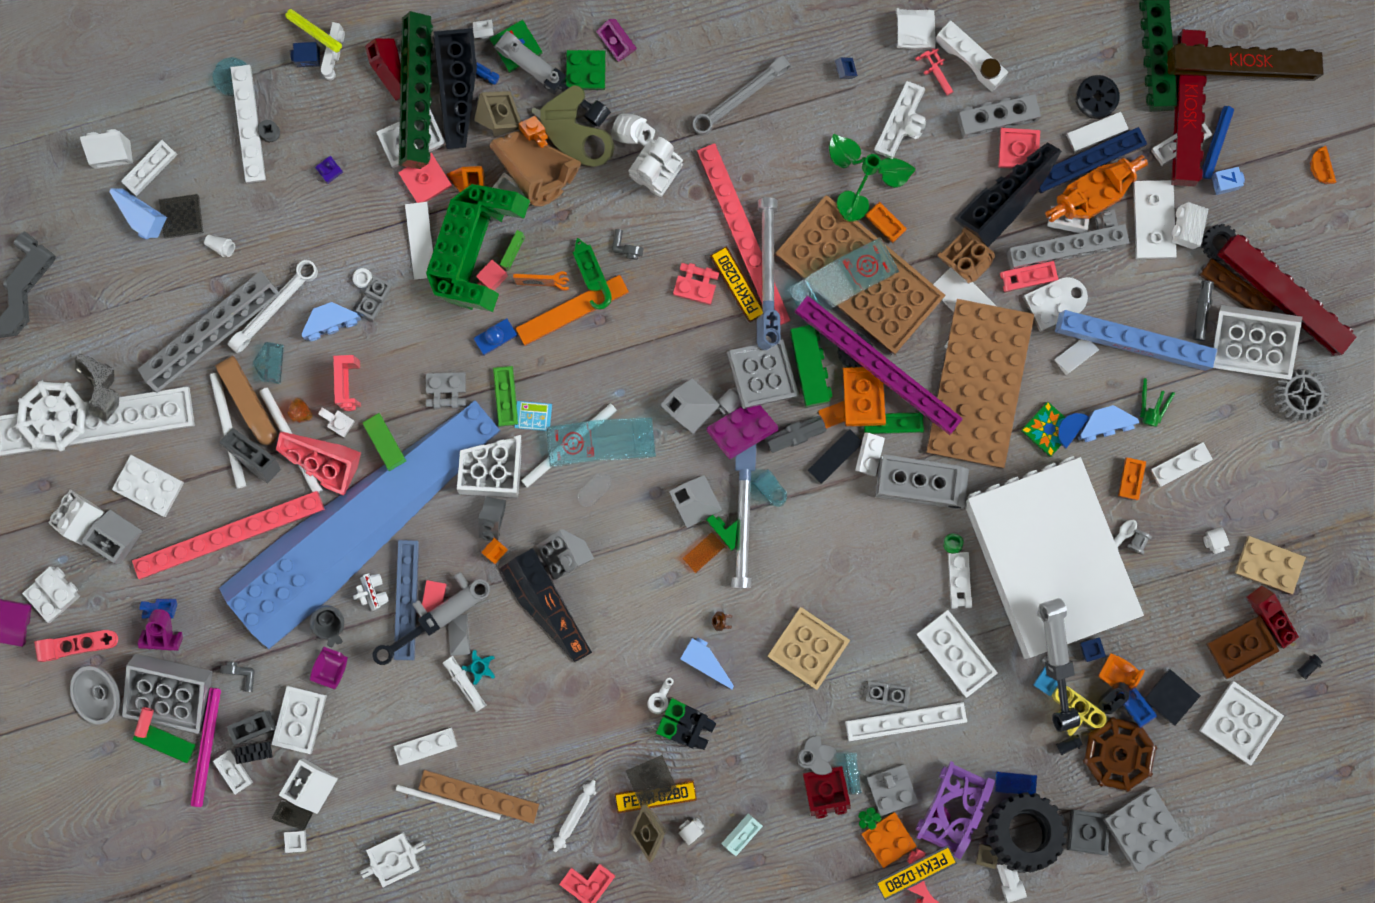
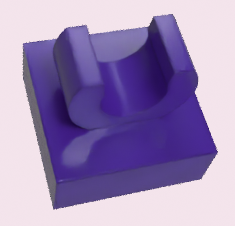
(329, 169)

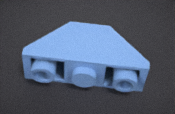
(328, 320)
(1105, 422)

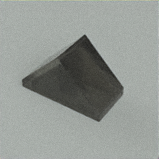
(292, 815)

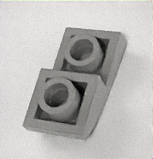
(374, 298)
(888, 694)

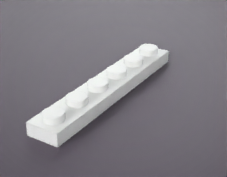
(248, 124)

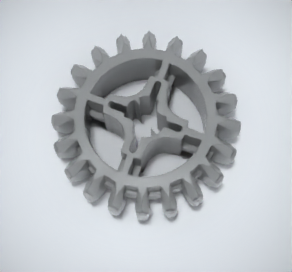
(1302, 380)

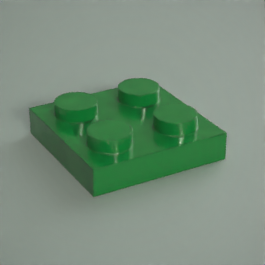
(586, 69)

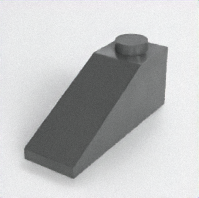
(251, 455)

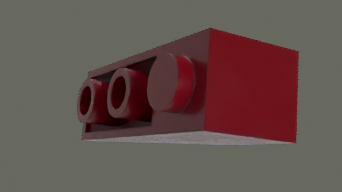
(386, 63)
(1273, 615)

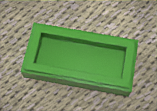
(512, 250)

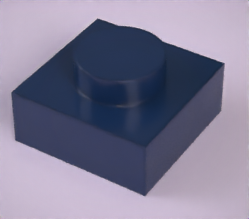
(846, 68)
(1092, 649)

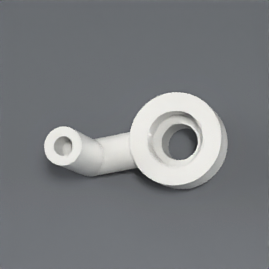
(661, 697)

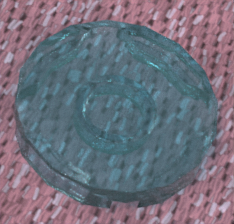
(222, 75)

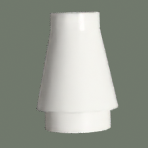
(222, 246)

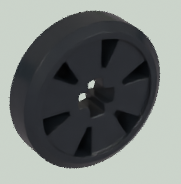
(1103, 86)

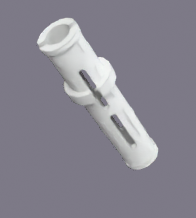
(464, 683)

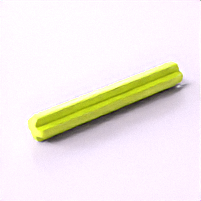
(313, 30)

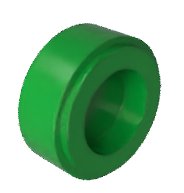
(953, 543)

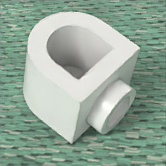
(1216, 540)
(691, 830)

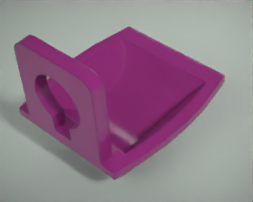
(329, 668)

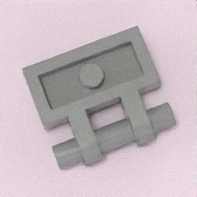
(445, 383)

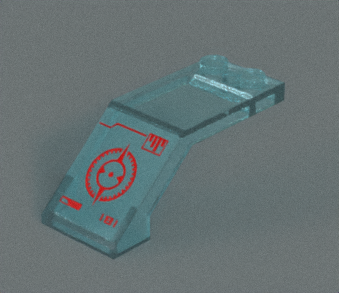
(846, 276)
(600, 441)

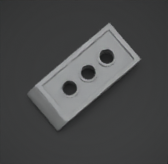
(952, 479)

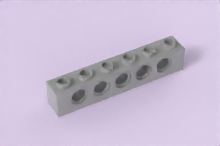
(1068, 247)

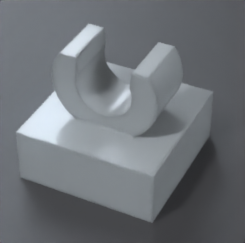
(1106, 219)

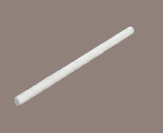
(448, 802)

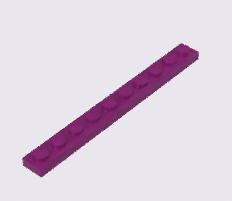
(878, 365)

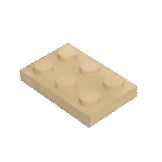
(1270, 565)

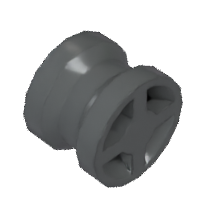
(269, 135)

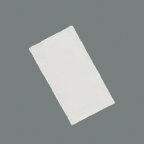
(957, 288)

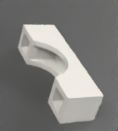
(957, 42)

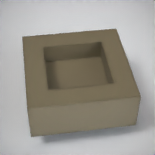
(985, 857)

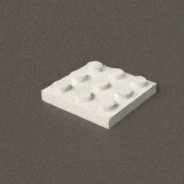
(1241, 723)

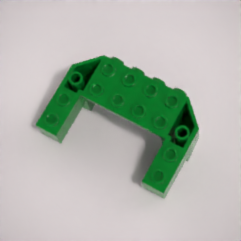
(461, 242)

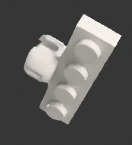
(902, 121)

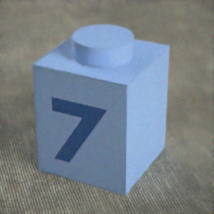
(1228, 180)

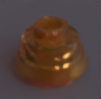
(299, 411)

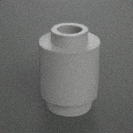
(729, 401)

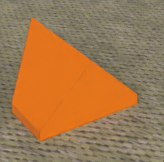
(466, 176)

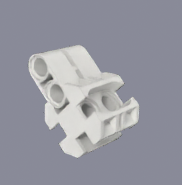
(656, 166)

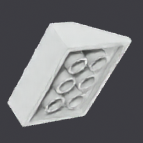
(1256, 341)

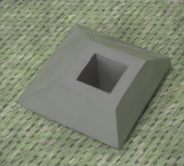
(690, 405)
(695, 501)
(564, 553)

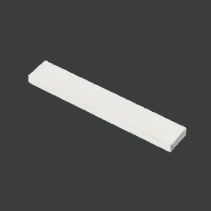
(906, 721)

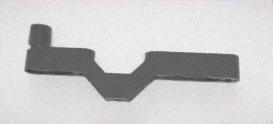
(21, 281)

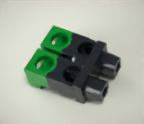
(689, 730)

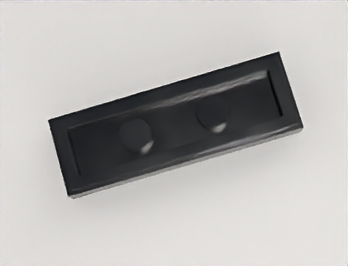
(835, 456)

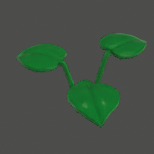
(846, 151)

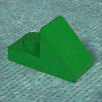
(728, 535)

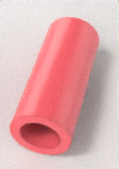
(144, 722)

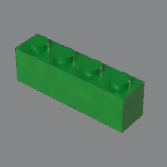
(809, 366)

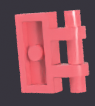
(694, 289)

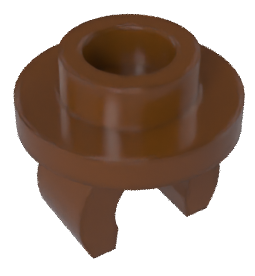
(719, 620)

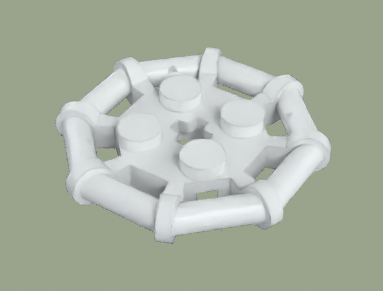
(52, 404)

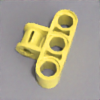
(1087, 712)

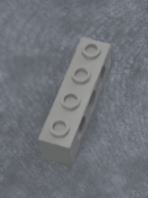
(971, 128)

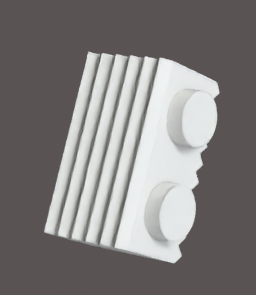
(1189, 225)

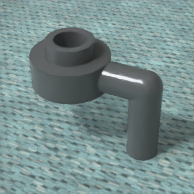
(631, 251)
(232, 668)

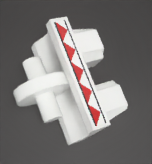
(374, 600)

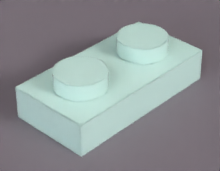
(742, 834)

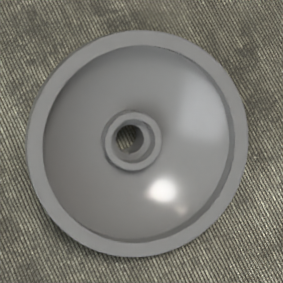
(94, 694)

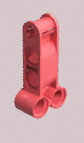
(52, 648)

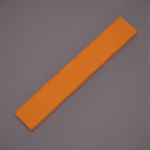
(568, 312)

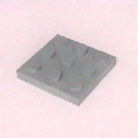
(762, 374)
(1144, 829)

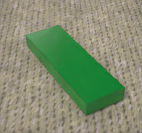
(898, 423)
(167, 744)

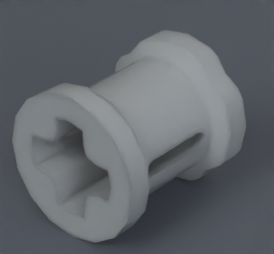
(1139, 542)

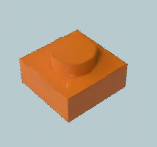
(494, 551)

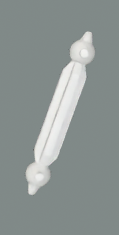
(574, 816)

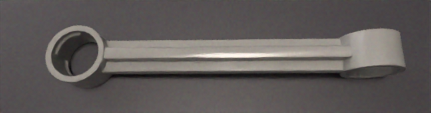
(776, 69)

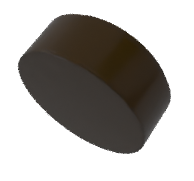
(990, 68)

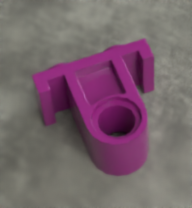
(159, 633)

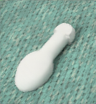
(1126, 531)

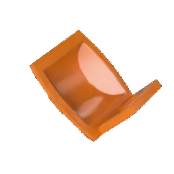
(1119, 670)

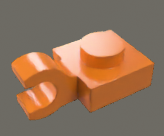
(533, 129)

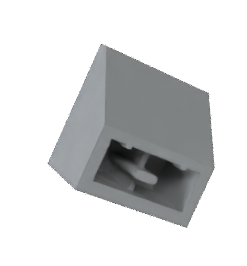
(112, 537)

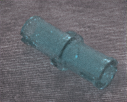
(852, 773)

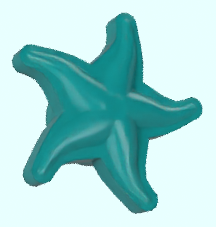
(479, 667)

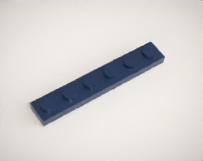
(1093, 158)

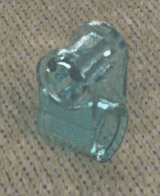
(768, 485)

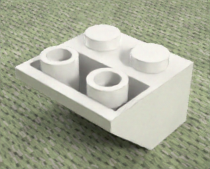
(107, 149)
(75, 517)
(308, 786)

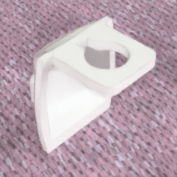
(629, 129)

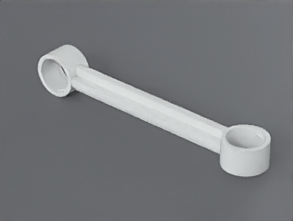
(243, 338)

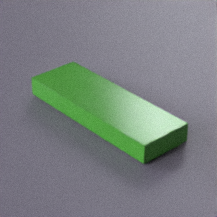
(505, 396)
(384, 442)

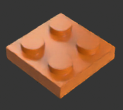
(889, 840)

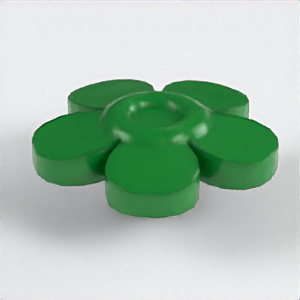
(869, 819)

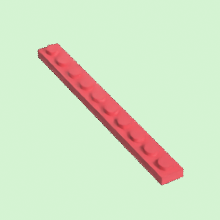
(738, 222)
(228, 535)

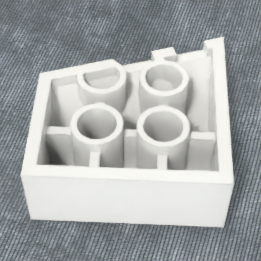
(491, 469)

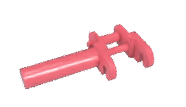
(936, 70)

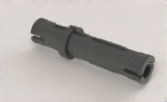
(1204, 302)

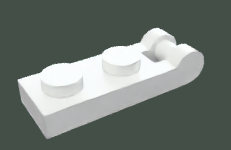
(330, 56)
(959, 579)

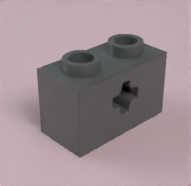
(251, 727)

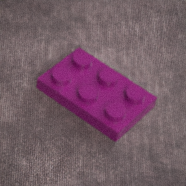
(742, 430)

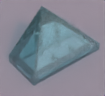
(269, 362)

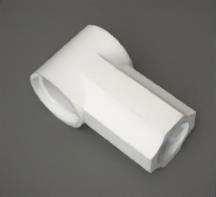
(1012, 886)

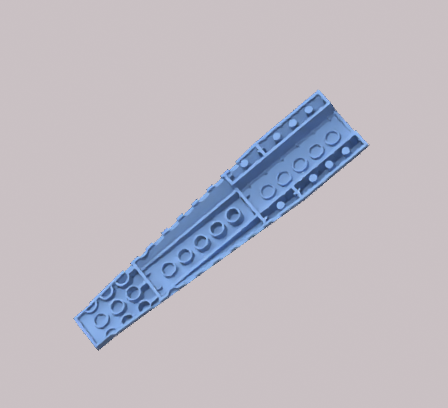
(334, 544)

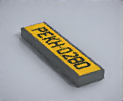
(915, 872)

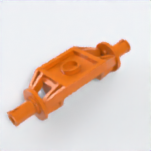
(1097, 190)

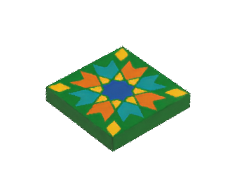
(1044, 429)

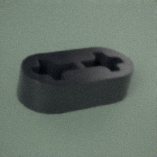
(1117, 700)

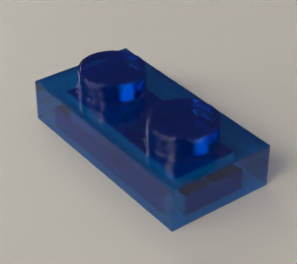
(1015, 783)

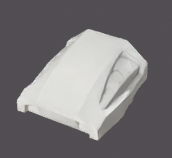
(916, 29)

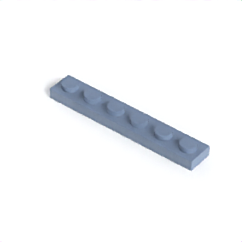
(406, 595)

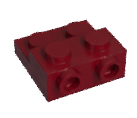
(827, 793)

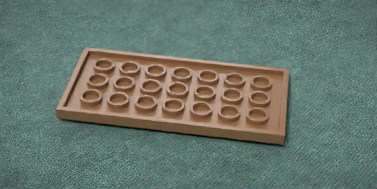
(886, 310)
(982, 381)

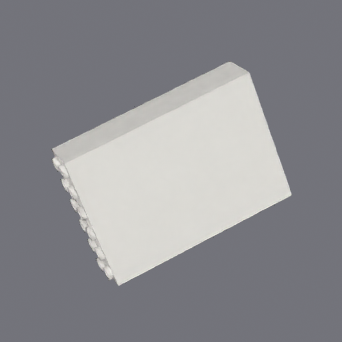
(1051, 543)

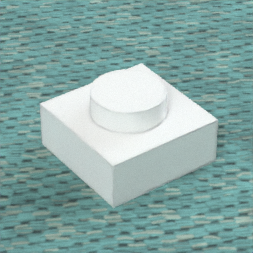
(483, 29)
(295, 841)

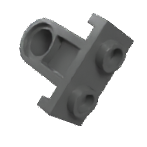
(491, 518)

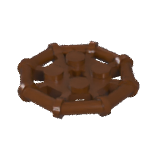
(1110, 760)

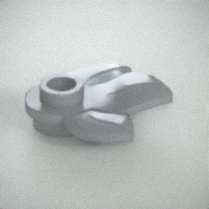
(819, 755)

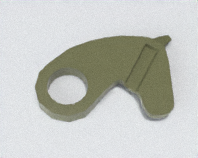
(568, 136)

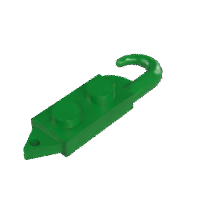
(592, 272)

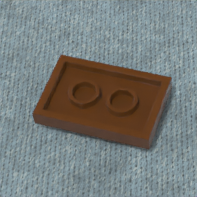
(1242, 647)

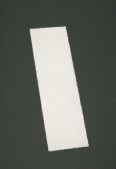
(419, 237)

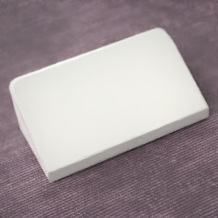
(1075, 355)

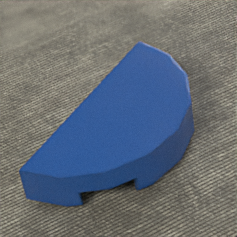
(1070, 427)

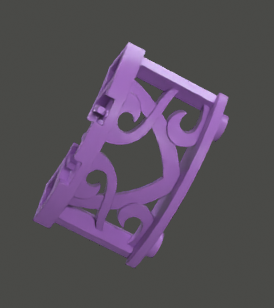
(981, 797)

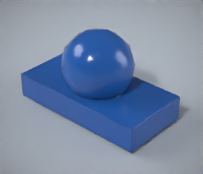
(495, 336)

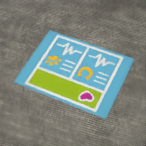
(533, 415)

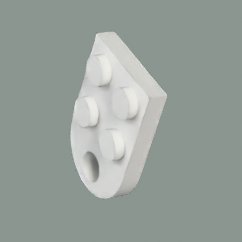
(1053, 299)

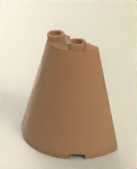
(535, 170)

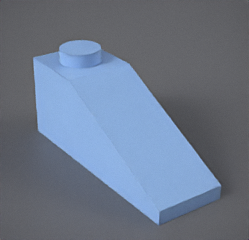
(138, 214)
(704, 660)

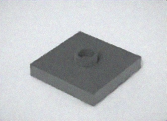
(1088, 833)

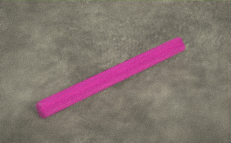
(205, 747)

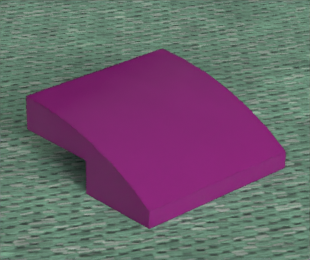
(14, 622)

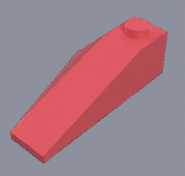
(324, 460)

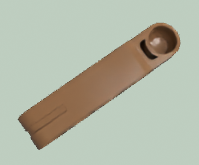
(247, 401)

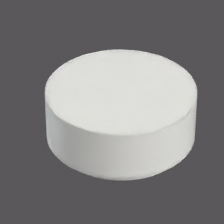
(362, 278)

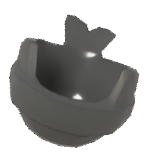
(327, 624)

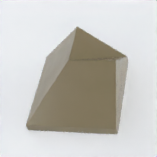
(497, 112)
(648, 832)

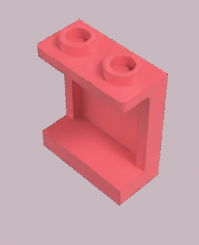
(341, 381)

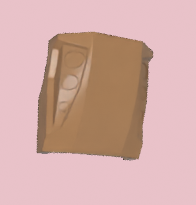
(968, 256)

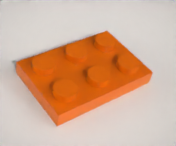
(863, 398)

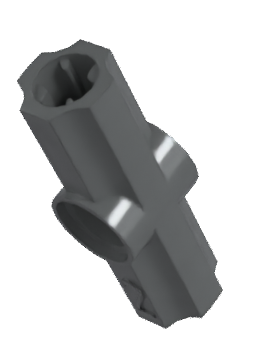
(796, 434)

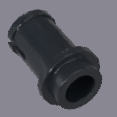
(1309, 666)
(1069, 744)

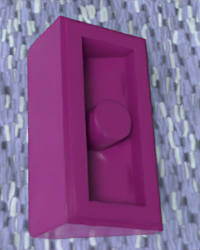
(616, 39)

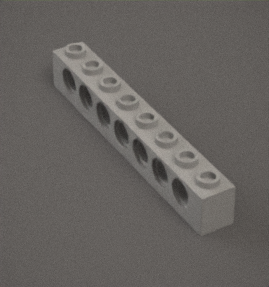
(208, 331)

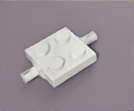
(393, 859)

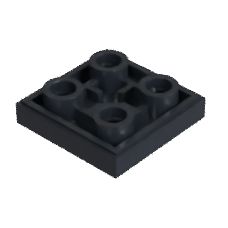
(1172, 697)

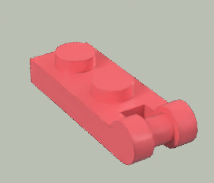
(1029, 276)

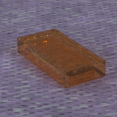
(703, 552)

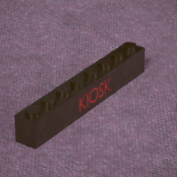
(1245, 63)

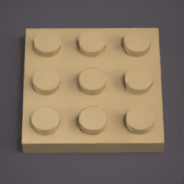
(808, 648)

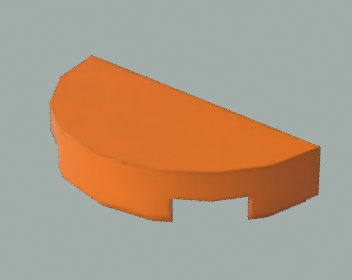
(1321, 166)

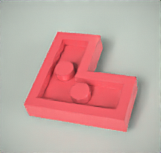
(588, 889)

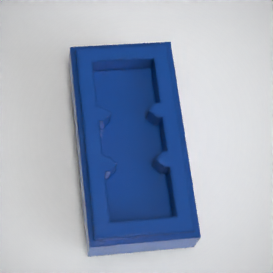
(1139, 708)

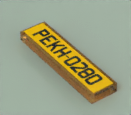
(627, 800)

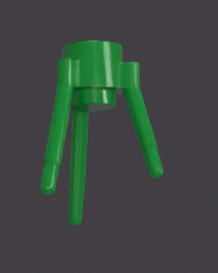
(1153, 416)

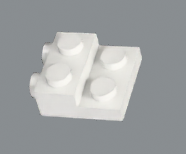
(51, 593)

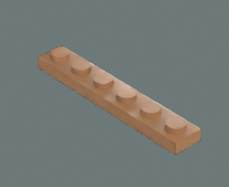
(479, 796)

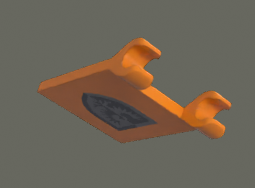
(542, 280)

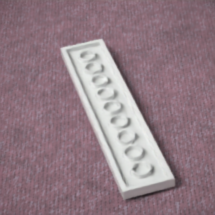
(133, 417)

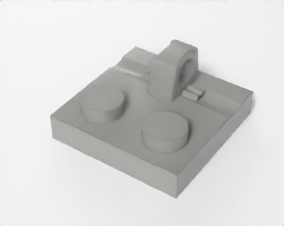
(892, 790)

